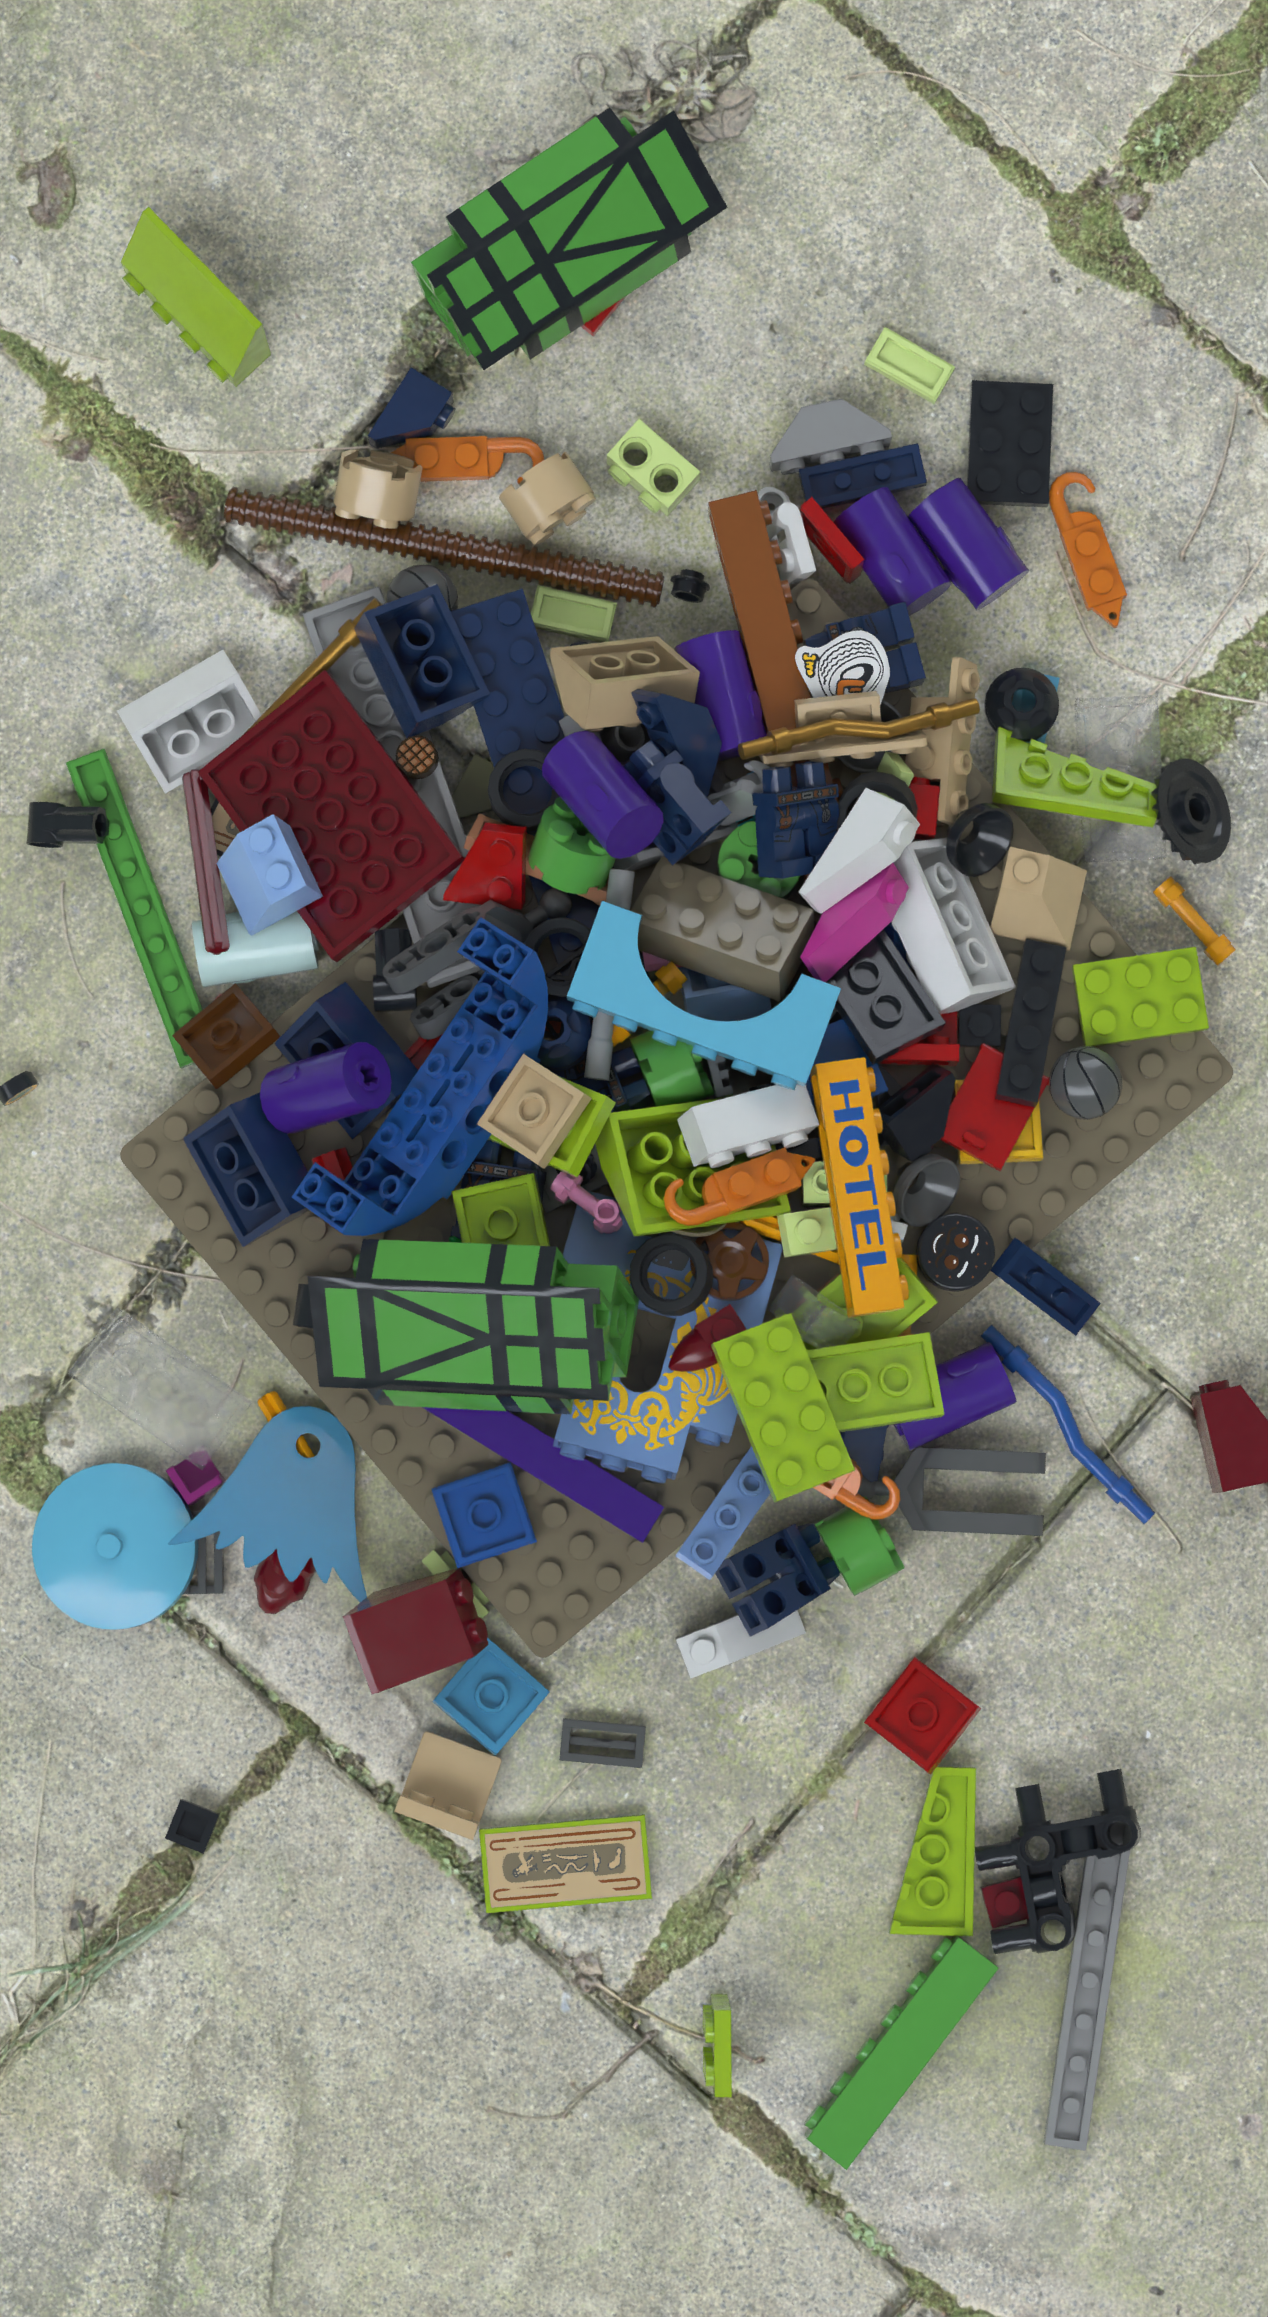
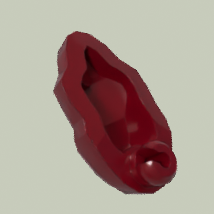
(274, 1588)

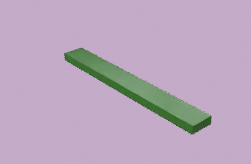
(138, 898)

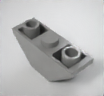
(826, 435)

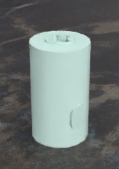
(274, 951)

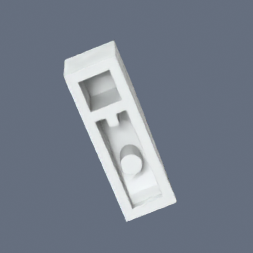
(862, 847)
(729, 1642)

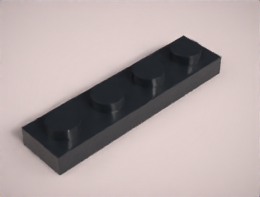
(1030, 1023)

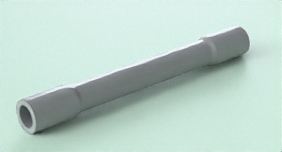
(600, 1044)

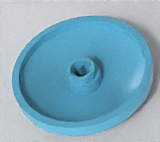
(107, 1548)

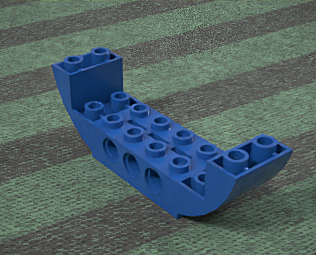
(434, 1125)

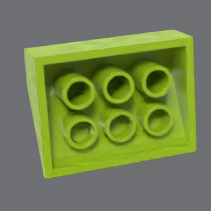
(193, 300)
(645, 1153)

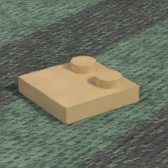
(534, 1111)

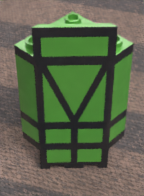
(567, 236)
(473, 1326)

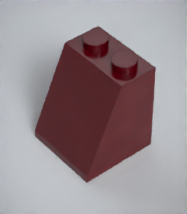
(1231, 1436)
(415, 1629)

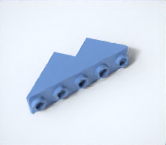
(726, 1517)

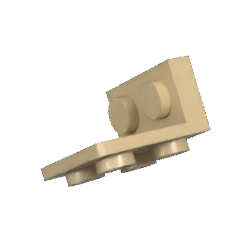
(448, 1785)

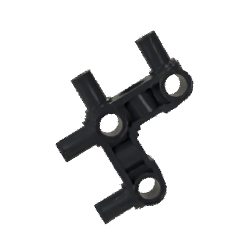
(1044, 1878)

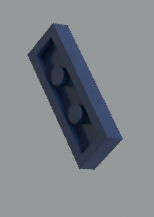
(857, 476)
(1045, 1286)

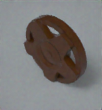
(733, 1261)

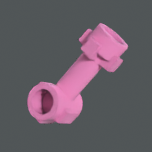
(605, 1211)

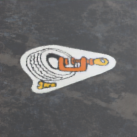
(845, 666)

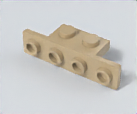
(853, 706)
(948, 749)

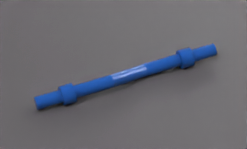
(1118, 1488)

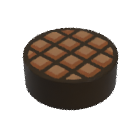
(417, 757)

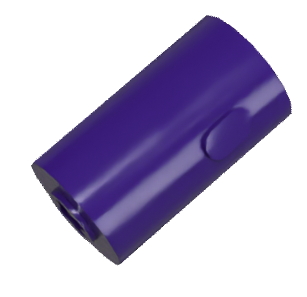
(968, 543)
(893, 551)
(725, 688)
(602, 794)
(325, 1087)
(970, 1390)

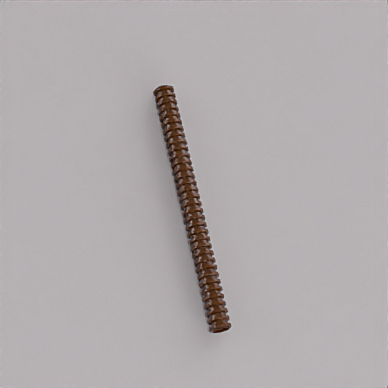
(445, 547)

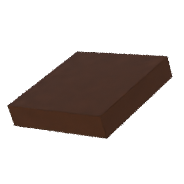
(226, 1036)

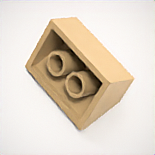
(600, 677)

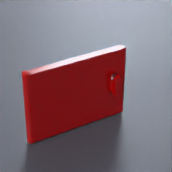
(981, 1117)

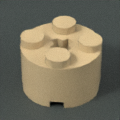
(377, 487)
(548, 496)

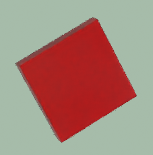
(831, 541)
(922, 1715)

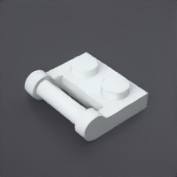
(795, 549)

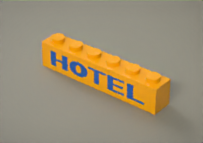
(858, 1188)

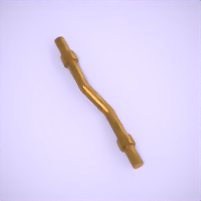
(782, 739)

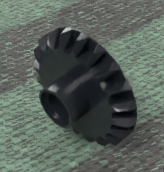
(1192, 811)

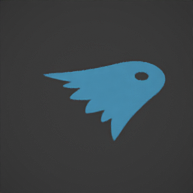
(290, 1501)

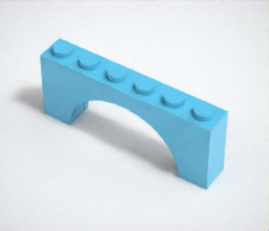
(616, 984)

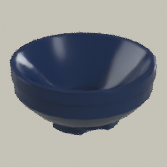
(573, 1044)

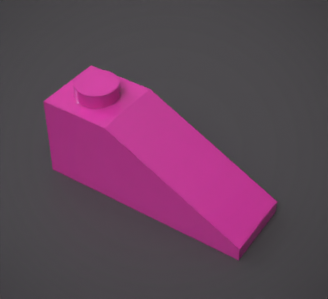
(853, 923)

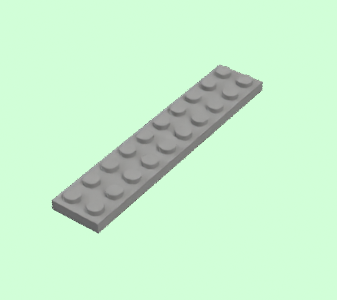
(361, 686)

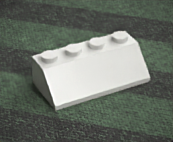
(947, 931)

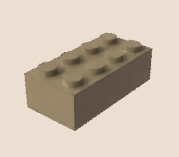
(722, 928)

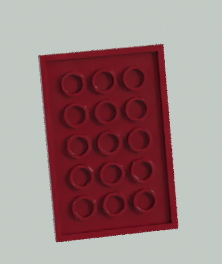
(347, 805)

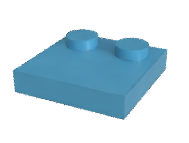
(491, 1697)

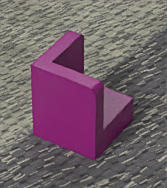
(193, 1481)

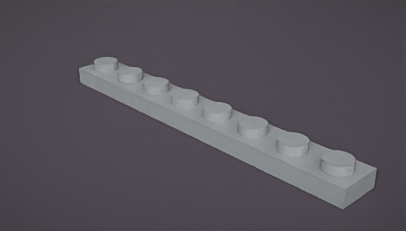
(1087, 1995)

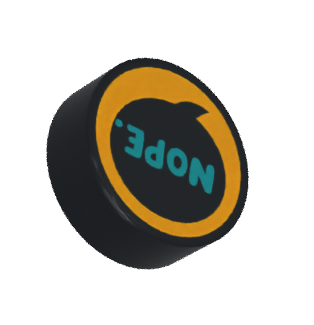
(17, 1087)

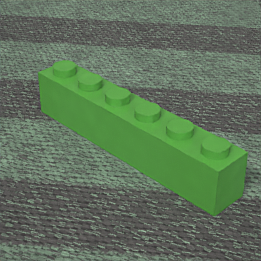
(900, 2051)

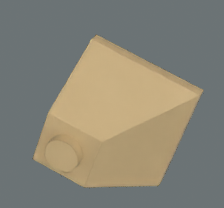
(1037, 898)

